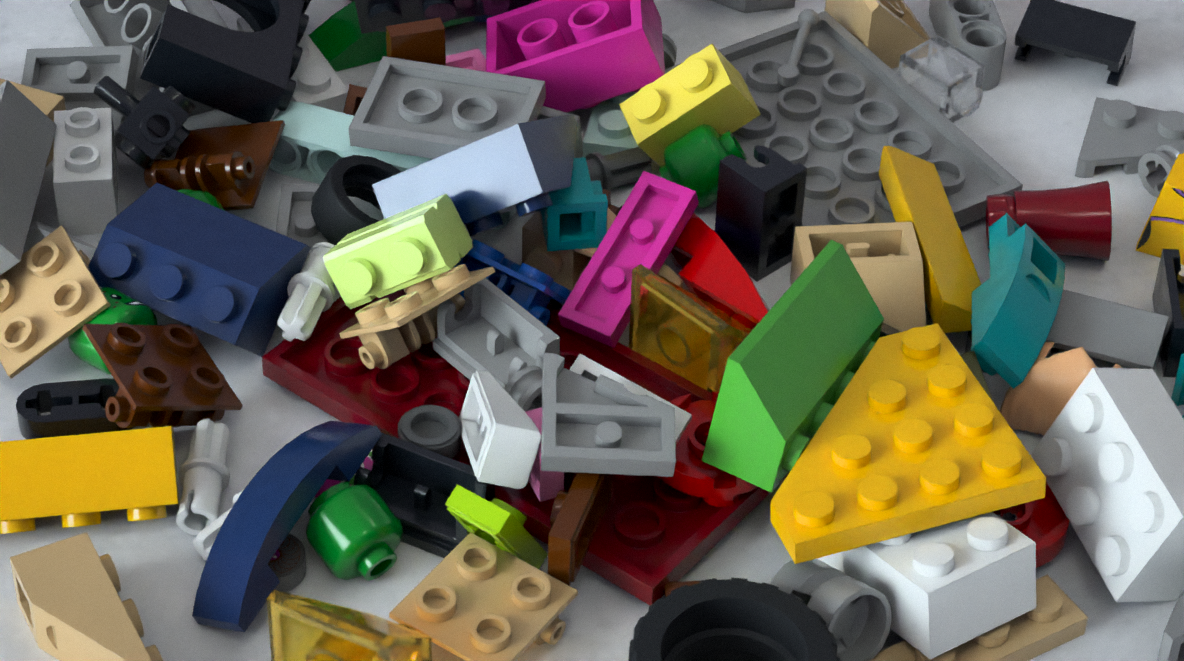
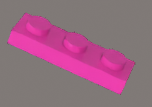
(639, 235)

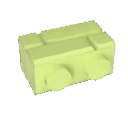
(398, 251)

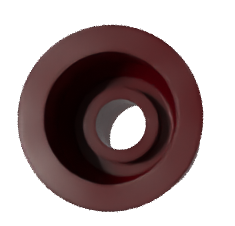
(1066, 219)

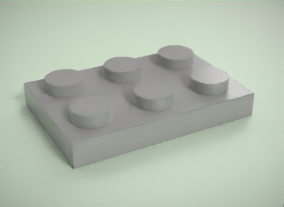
(439, 108)

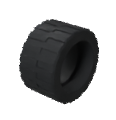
(731, 624)

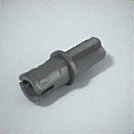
(618, 167)

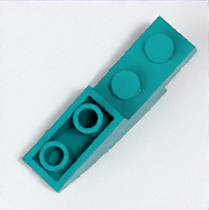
(1017, 302)

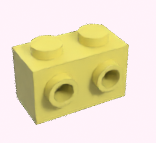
(692, 94)

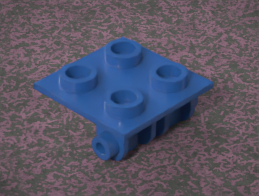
(522, 283)

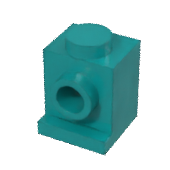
(577, 213)

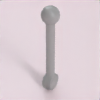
(789, 73)

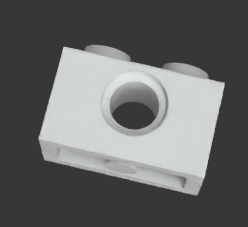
(85, 170)

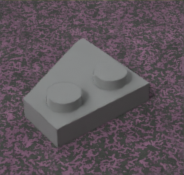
(77, 70)
(1124, 133)
(602, 426)

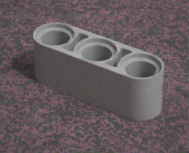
(974, 29)

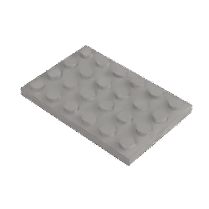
(841, 120)

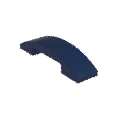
(237, 567)

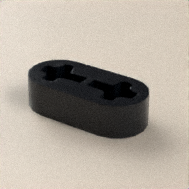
(72, 405)

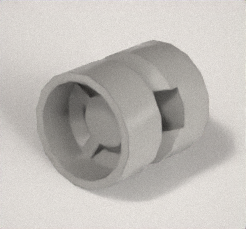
(852, 610)

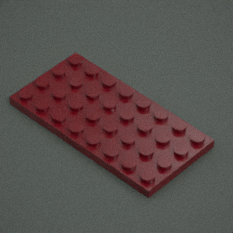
(648, 529)

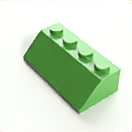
(792, 371)

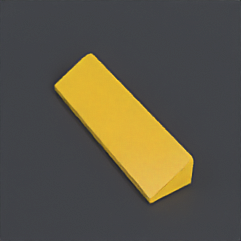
(948, 270)

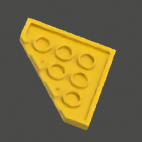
(903, 453)

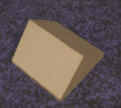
(881, 25)

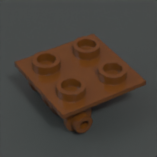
(221, 161)
(160, 375)

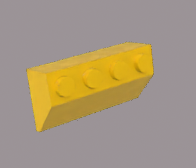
(86, 476)

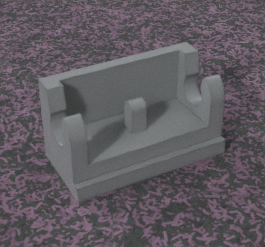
(1109, 330)
(491, 334)

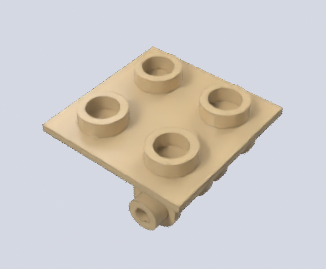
(45, 300)
(400, 326)
(486, 603)

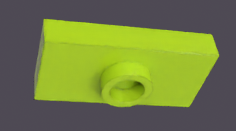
(497, 524)

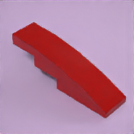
(716, 274)

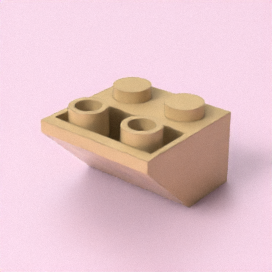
(884, 257)

